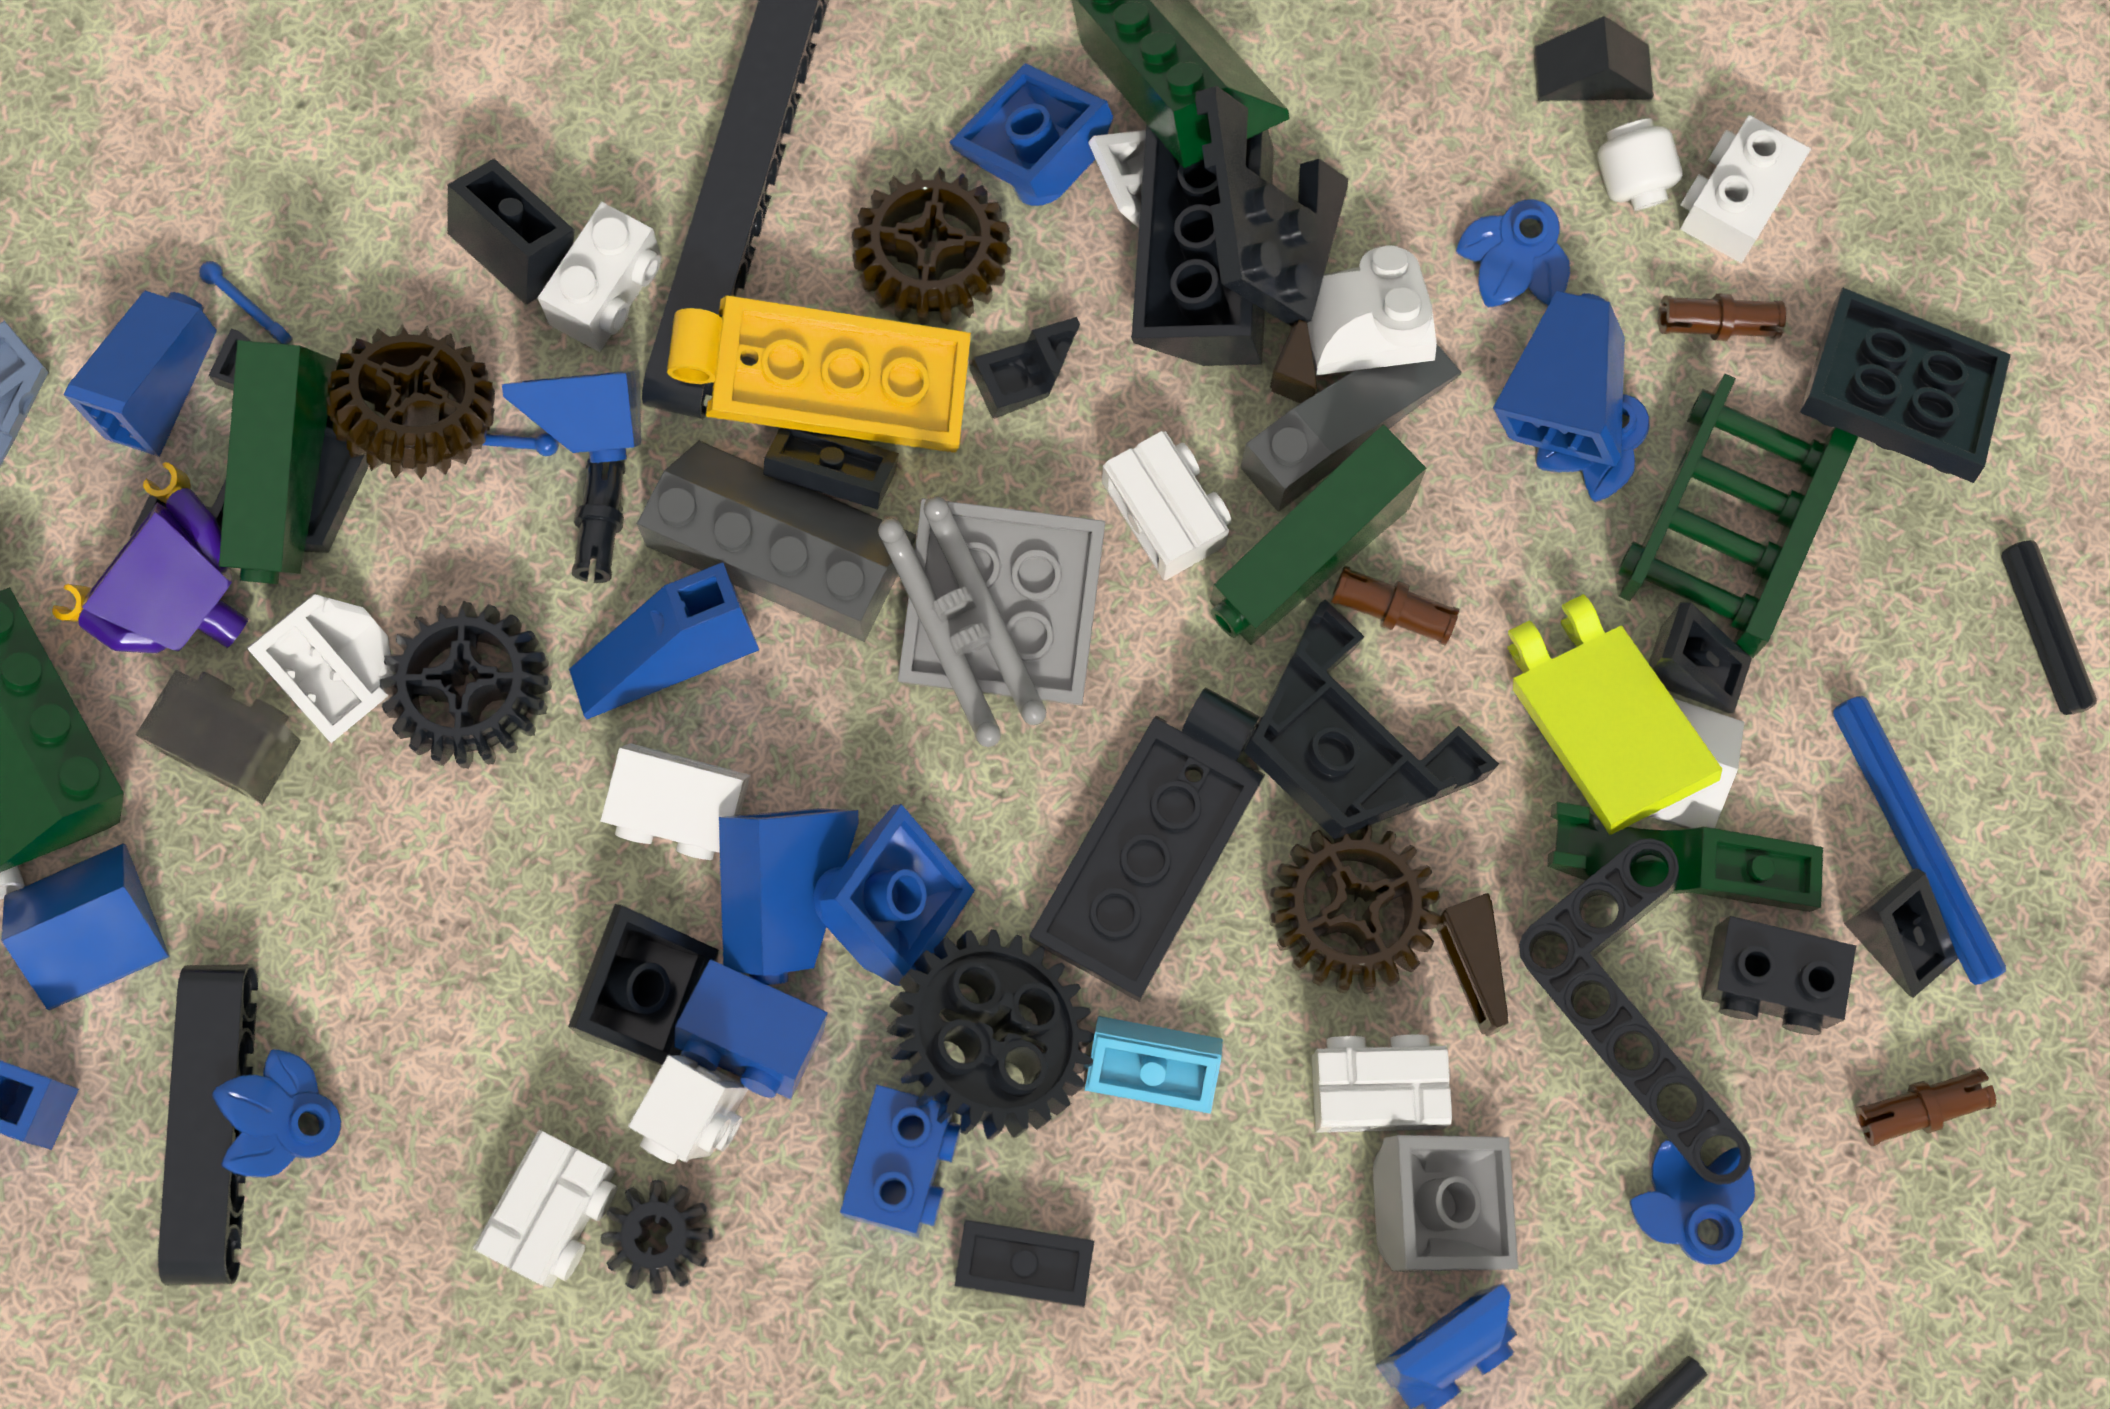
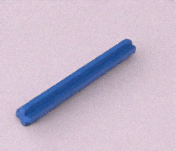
(1919, 838)

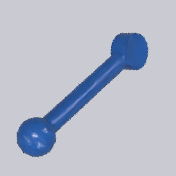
(212, 273)
(543, 444)

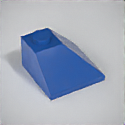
(584, 411)

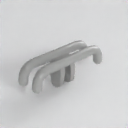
(962, 621)

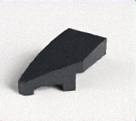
(1023, 371)

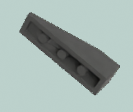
(1335, 422)

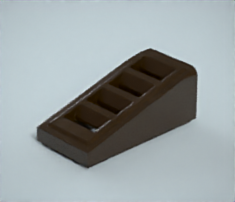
(1473, 950)

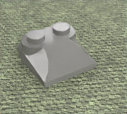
(1445, 1203)

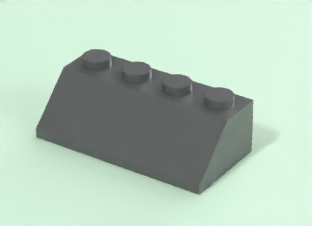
(771, 538)

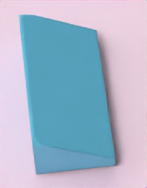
(1154, 1064)

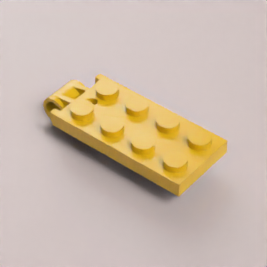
(825, 371)

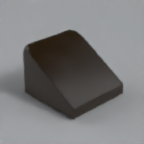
(1294, 369)

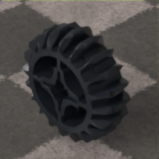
(417, 680)

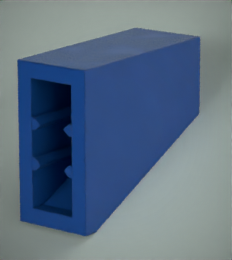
(144, 371)
(1569, 382)
(770, 885)

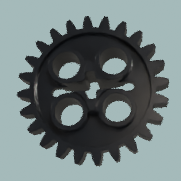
(990, 1034)

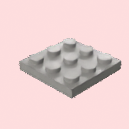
(1043, 584)

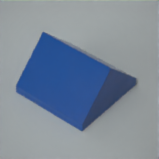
(82, 928)

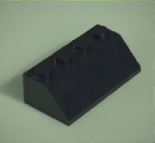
(1178, 279)

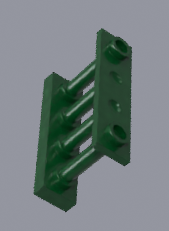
(1796, 511)

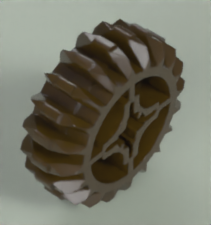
(885, 235)
(420, 419)
(1366, 932)

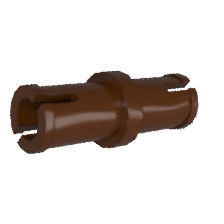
(1721, 317)
(1395, 605)
(1926, 1107)

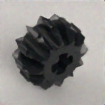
(679, 1241)

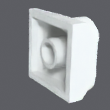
(1373, 315)

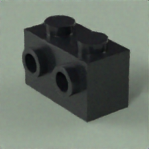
(507, 229)
(1779, 975)

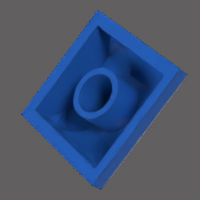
(1035, 134)
(892, 897)
(1438, 1356)

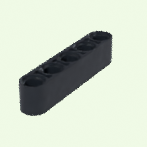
(200, 1197)

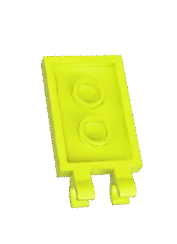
(1610, 719)

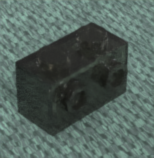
(219, 735)

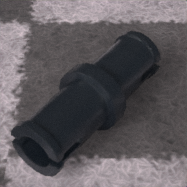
(598, 521)

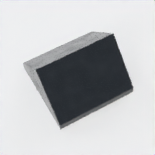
(639, 986)

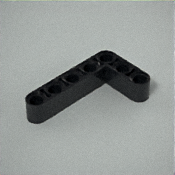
(1622, 1016)

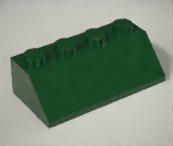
(1159, 60)
(50, 766)

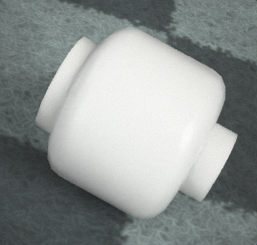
(1639, 164)

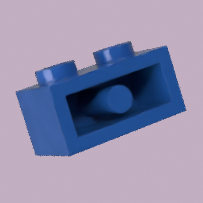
(749, 1031)
(899, 1163)

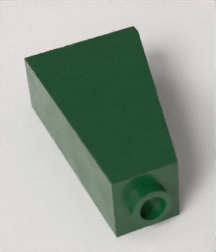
(273, 457)
(1318, 536)

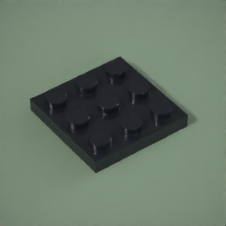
(1907, 385)

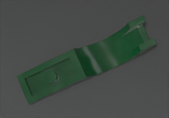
(1708, 860)

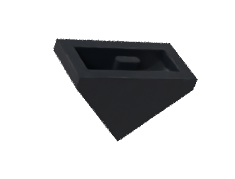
(1594, 64)
(1699, 659)
(1906, 932)

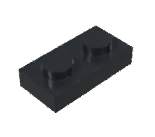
(832, 465)
(1024, 1263)

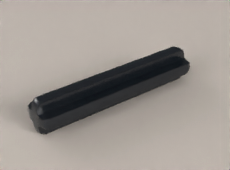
(2049, 628)

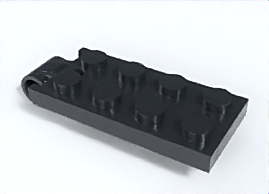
(1152, 847)

